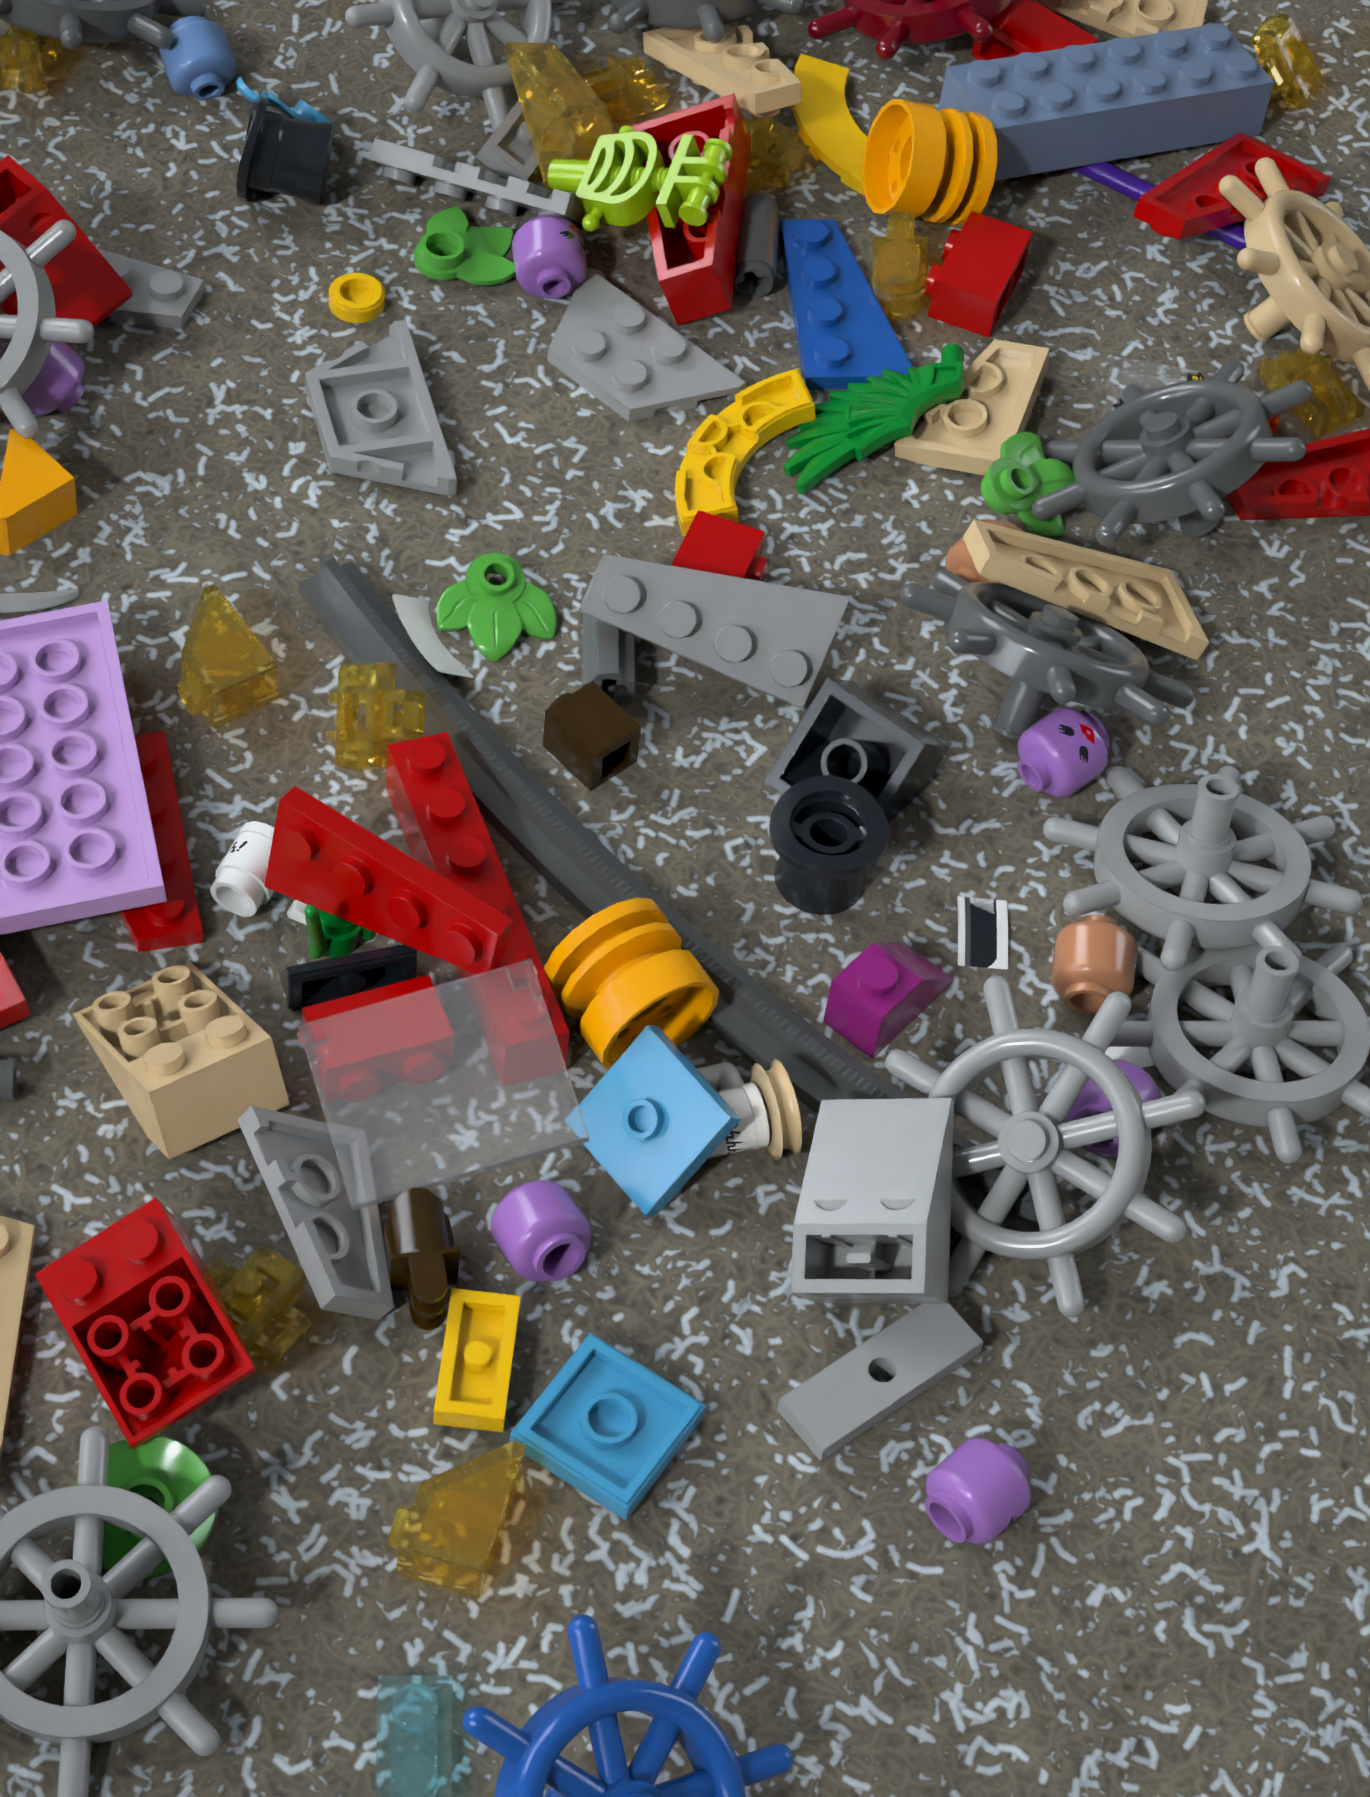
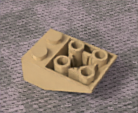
(183, 1057)

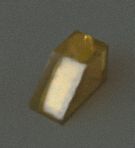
(224, 664)
(458, 1521)

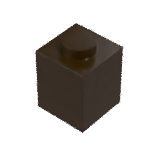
(591, 735)

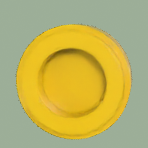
(356, 297)

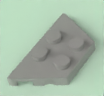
(632, 355)
(380, 416)

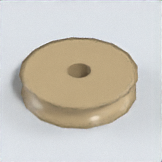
(781, 1108)

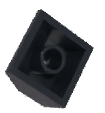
(859, 740)

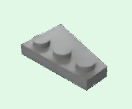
(336, 1246)

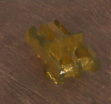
(25, 59)
(627, 88)
(900, 267)
(1331, 400)

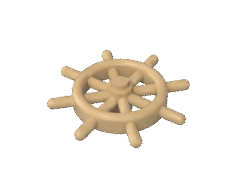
(1308, 265)

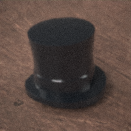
(284, 155)
(826, 842)

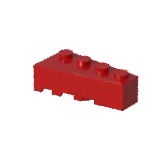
(699, 261)

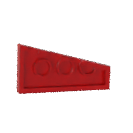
(1191, 197)
(1324, 483)
(367, 881)
(178, 919)

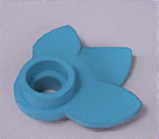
(300, 111)

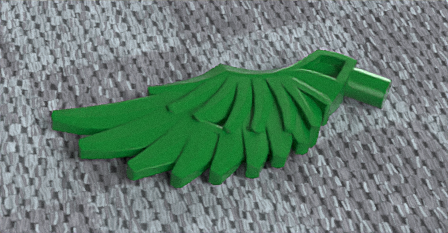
(871, 416)

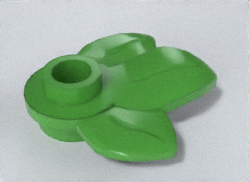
(464, 251)
(1023, 477)
(496, 612)

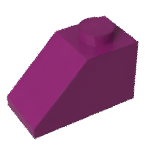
(882, 994)

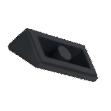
(347, 975)

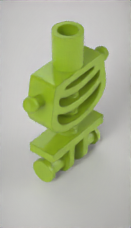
(621, 191)

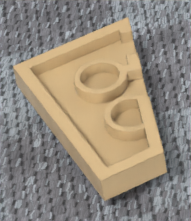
(992, 408)

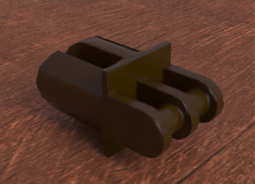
(421, 1254)

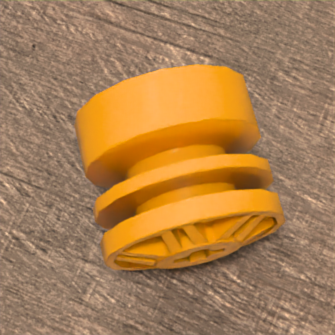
(929, 162)
(627, 974)

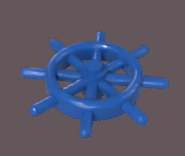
(535, 1750)

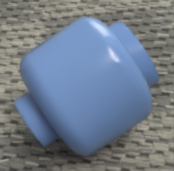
(199, 58)

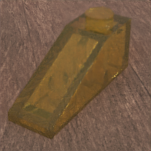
(556, 104)

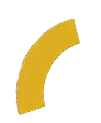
(826, 120)
(731, 438)

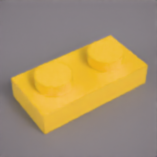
(476, 1360)

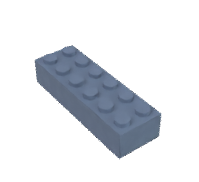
(1113, 98)

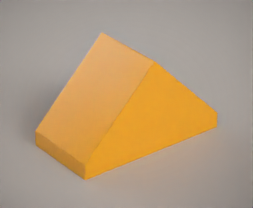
(33, 494)

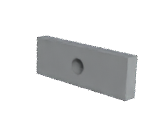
(909, 1353)

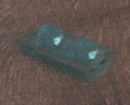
(414, 1736)

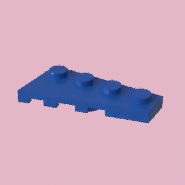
(834, 310)

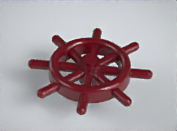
(910, 21)

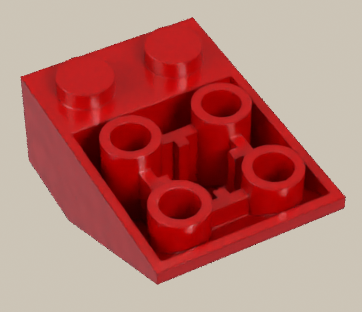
(79, 274)
(147, 1321)

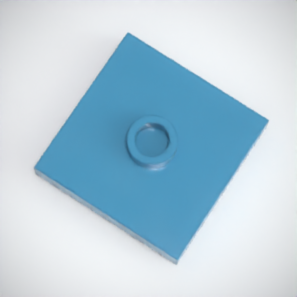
(654, 1120)
(608, 1425)

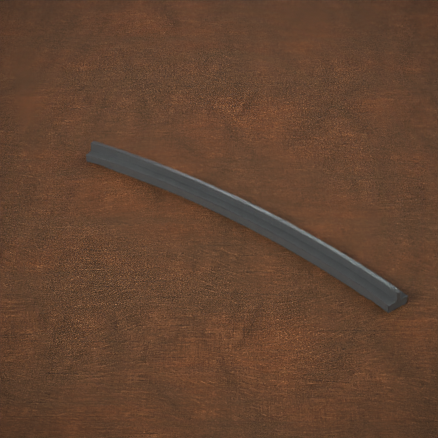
(591, 875)

